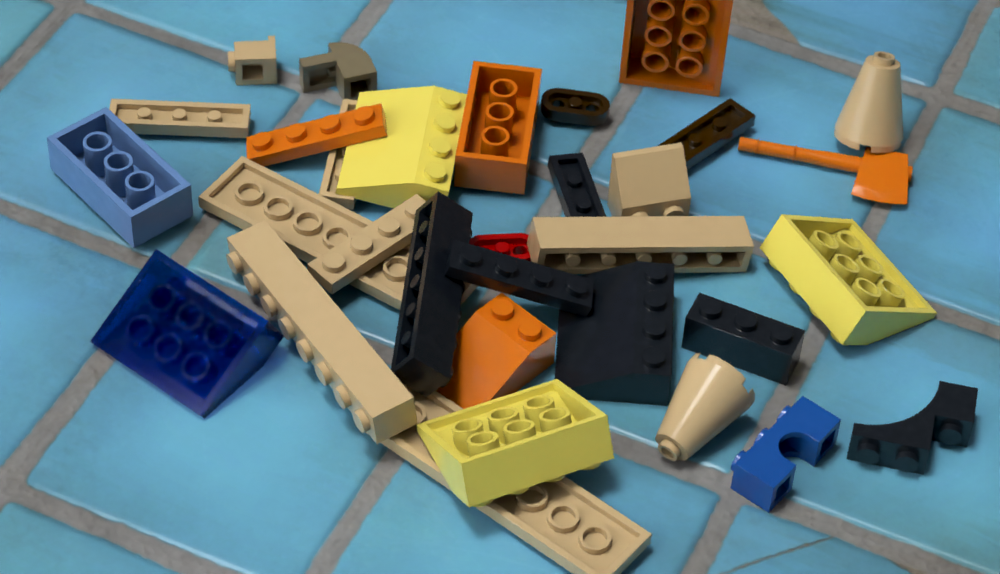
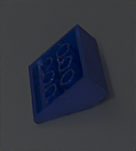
(186, 335)

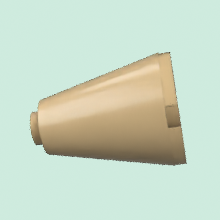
(873, 107)
(702, 406)

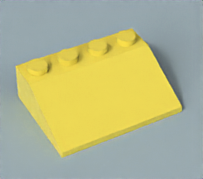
(416, 152)
(844, 278)
(517, 442)

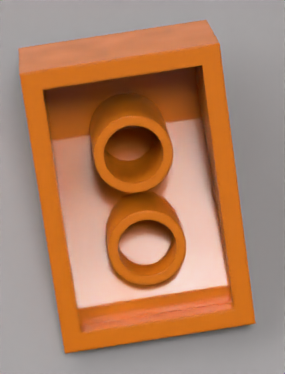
(498, 353)

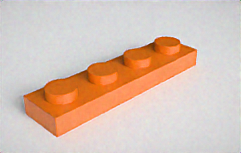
(317, 135)

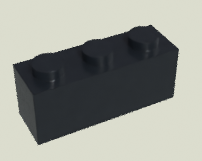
(743, 338)

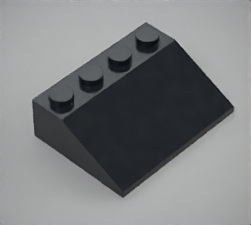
(626, 338)

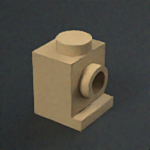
(254, 62)

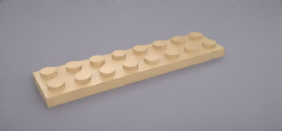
(304, 221)
(550, 516)

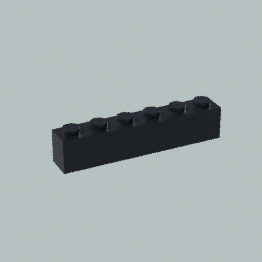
(429, 298)

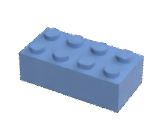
(120, 177)

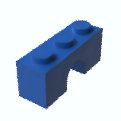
(800, 432)

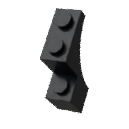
(908, 442)

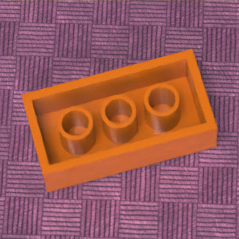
(498, 127)

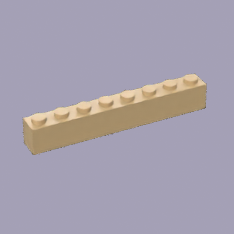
(321, 332)

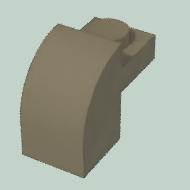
(343, 66)

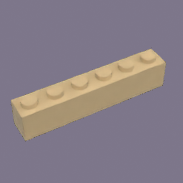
(602, 243)

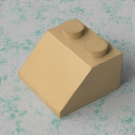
(649, 182)

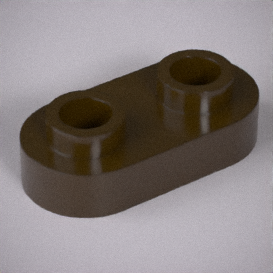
(575, 106)

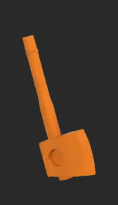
(878, 178)

